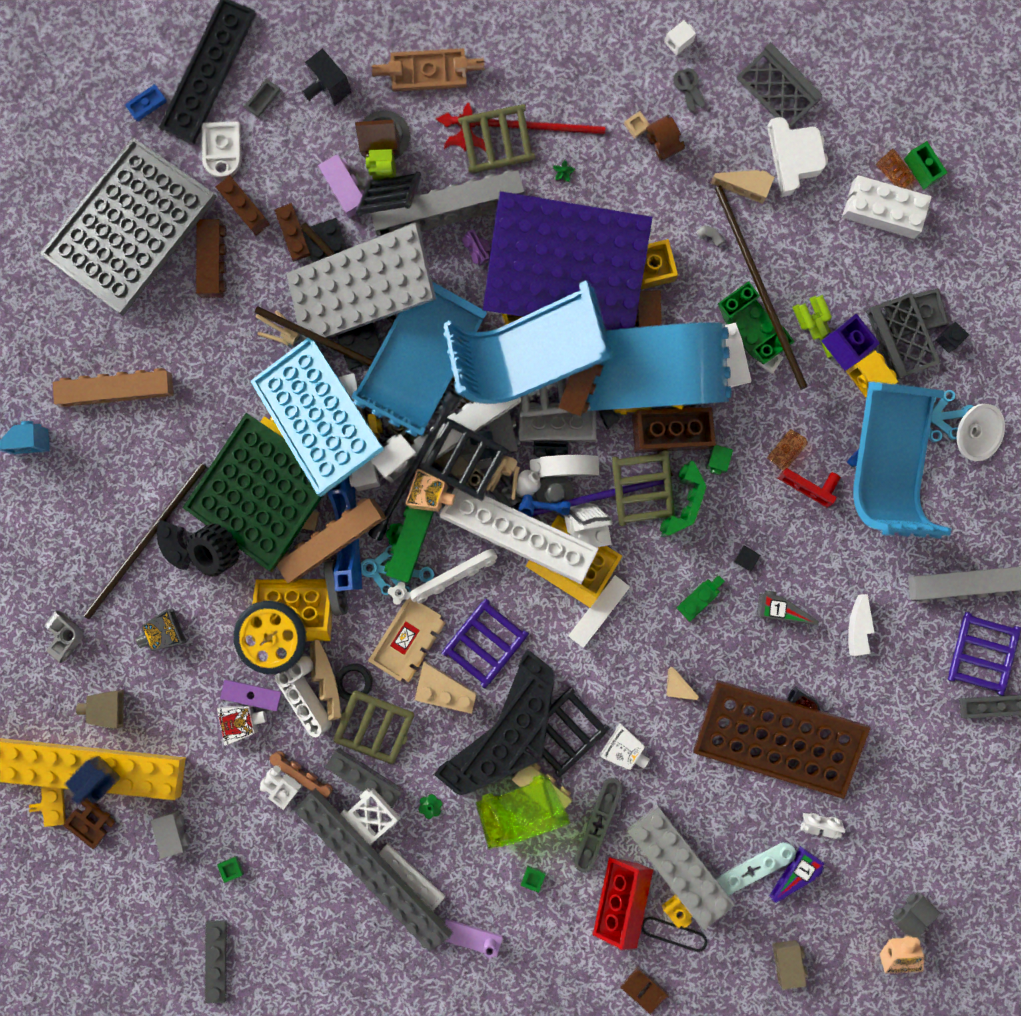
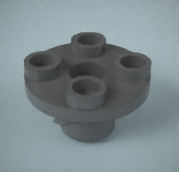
(555, 490)

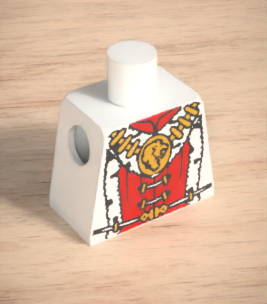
(239, 722)

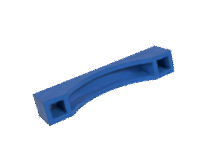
(348, 563)

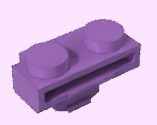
(477, 247)

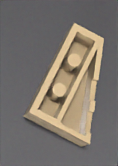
(442, 690)

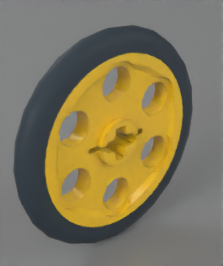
(289, 620)

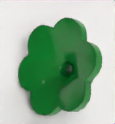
(391, 533)
(433, 802)

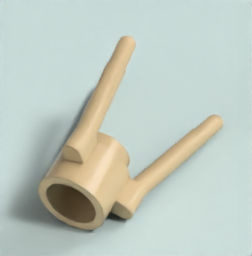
(288, 335)
(507, 467)

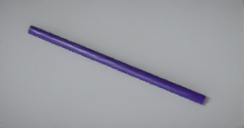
(604, 494)

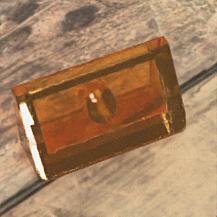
(787, 449)

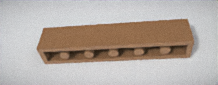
(112, 388)
(330, 540)

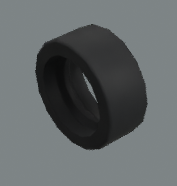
(353, 667)

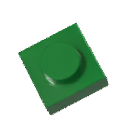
(230, 869)
(533, 878)

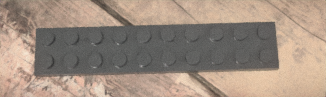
(373, 871)

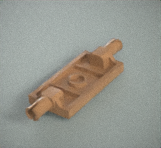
(428, 69)

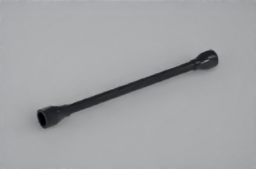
(450, 403)

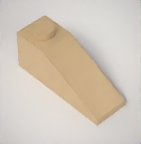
(750, 184)

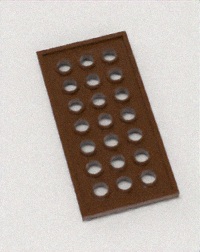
(781, 709)

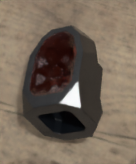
(803, 698)

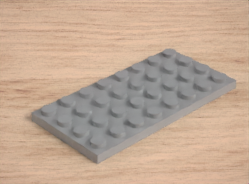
(362, 283)

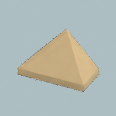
(678, 687)

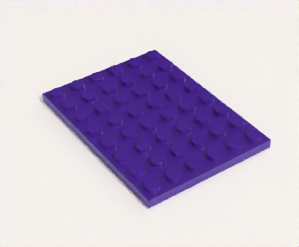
(552, 246)

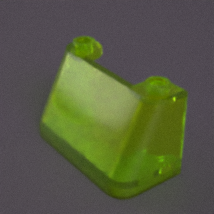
(521, 813)

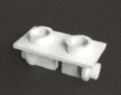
(831, 826)

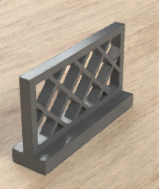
(791, 74)
(886, 338)

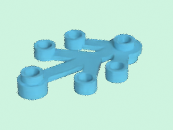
(938, 417)
(378, 568)

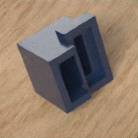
(92, 780)

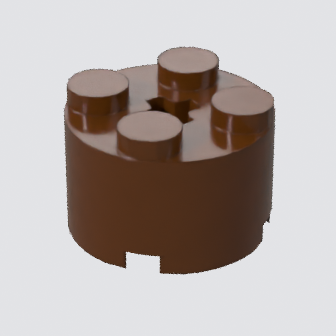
(665, 136)

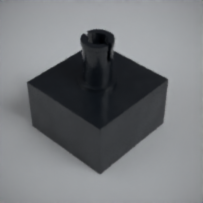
(326, 78)

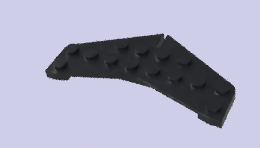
(519, 727)

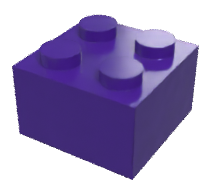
(850, 342)

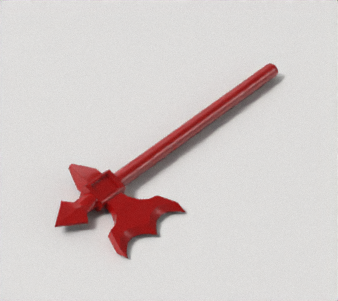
(459, 139)

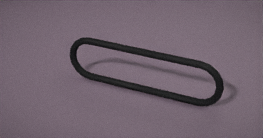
(672, 942)

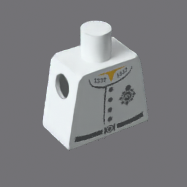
(624, 749)

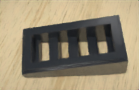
(609, 418)

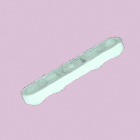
(768, 861)

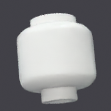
(527, 483)

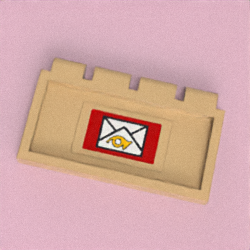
(405, 638)

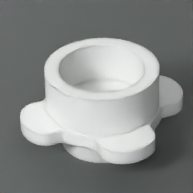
(398, 598)

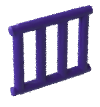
(1008, 650)
(497, 665)

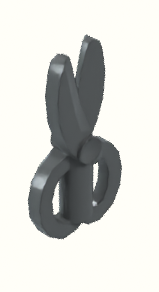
(691, 90)

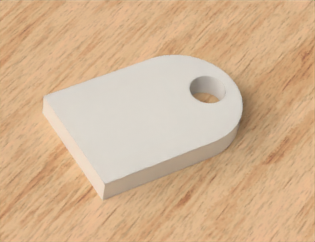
(221, 146)

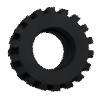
(212, 550)

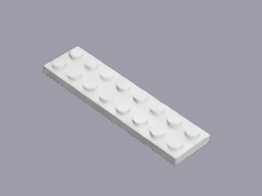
(521, 535)

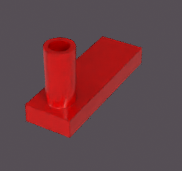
(820, 495)

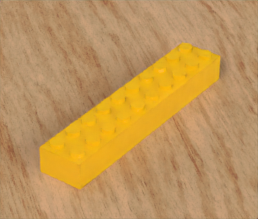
(55, 763)

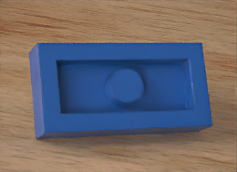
(145, 103)

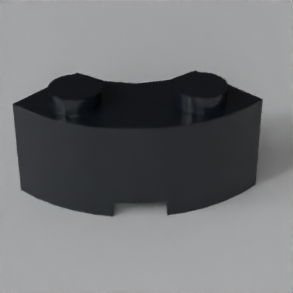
(172, 544)

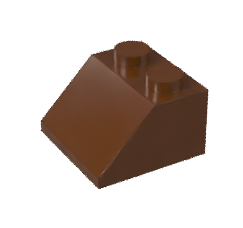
(377, 136)

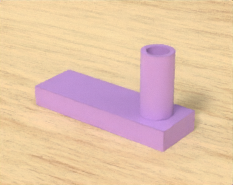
(474, 938)

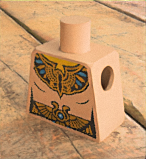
(428, 493)
(902, 955)

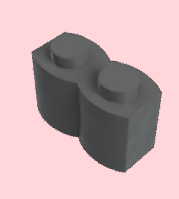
(915, 915)

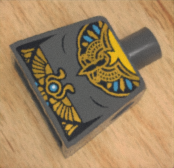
(161, 632)

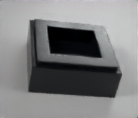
(747, 558)

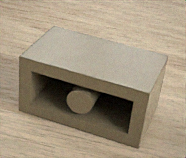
(789, 964)

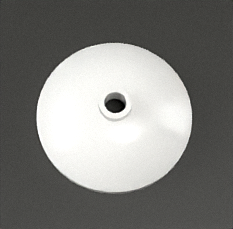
(980, 432)

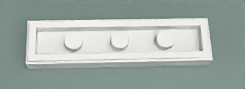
(599, 611)
(414, 879)

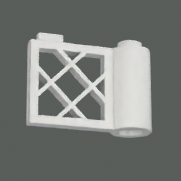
(362, 824)

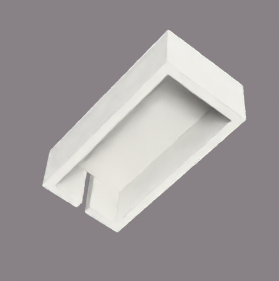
(886, 207)

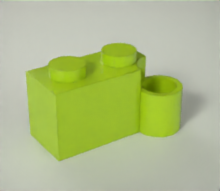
(381, 164)

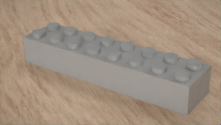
(450, 204)

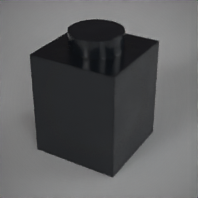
(952, 337)

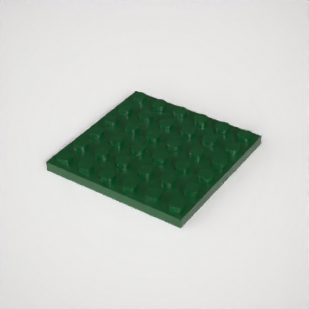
(255, 493)

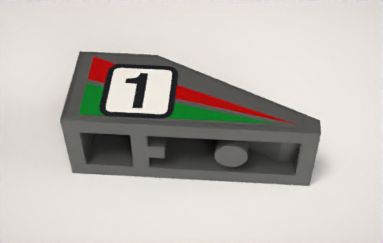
(779, 608)

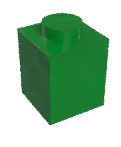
(719, 459)

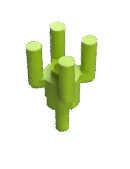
(816, 322)

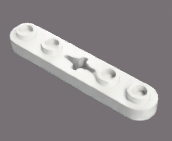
(465, 569)

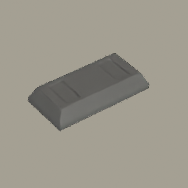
(262, 98)

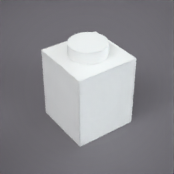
(680, 37)

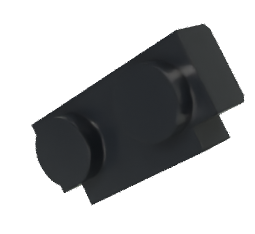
(544, 449)

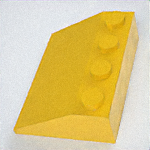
(595, 579)
(306, 597)

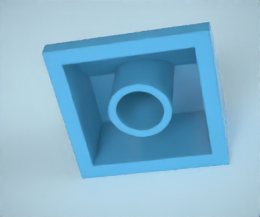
(25, 439)

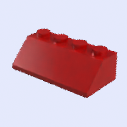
(623, 903)

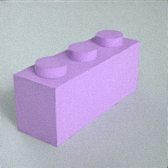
(342, 183)

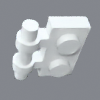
(281, 788)

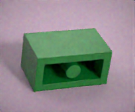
(925, 165)

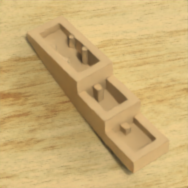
(324, 675)

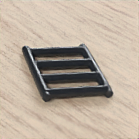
(378, 191)
(483, 443)
(588, 742)

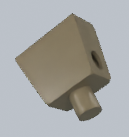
(103, 709)

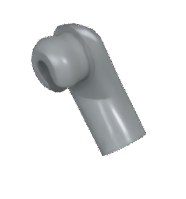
(710, 232)

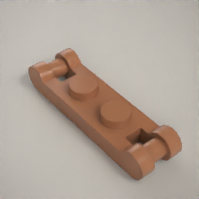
(294, 770)

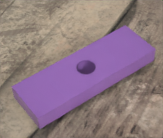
(239, 693)

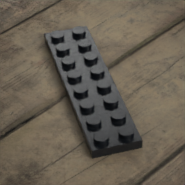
(207, 70)
(364, 338)

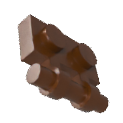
(87, 829)

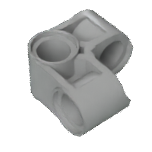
(62, 645)

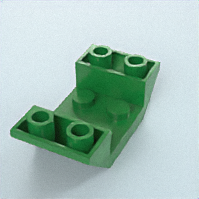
(753, 323)
(689, 476)

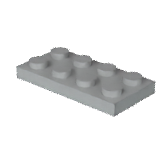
(557, 427)

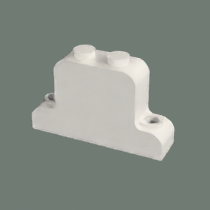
(796, 154)

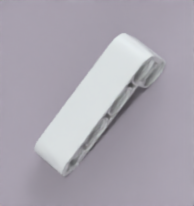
(303, 698)

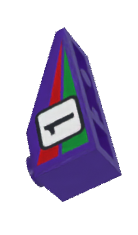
(797, 874)

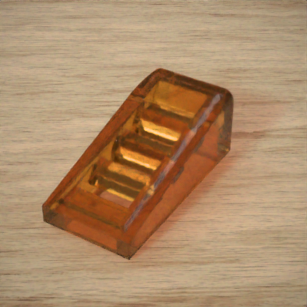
(887, 171)

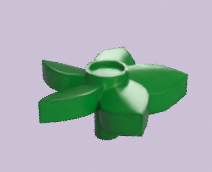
(563, 171)

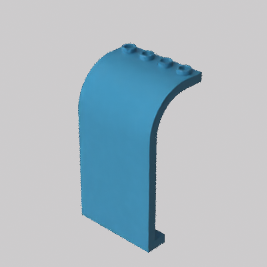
(664, 367)

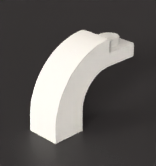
(566, 466)

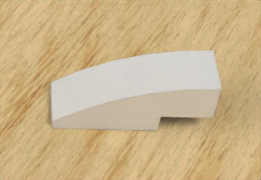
(860, 626)

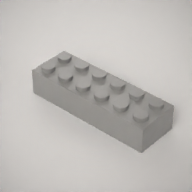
(680, 867)

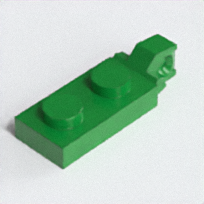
(700, 598)

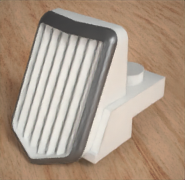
(589, 524)

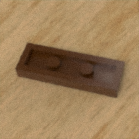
(292, 232)

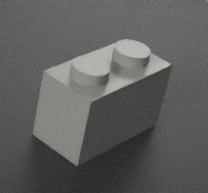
(170, 834)

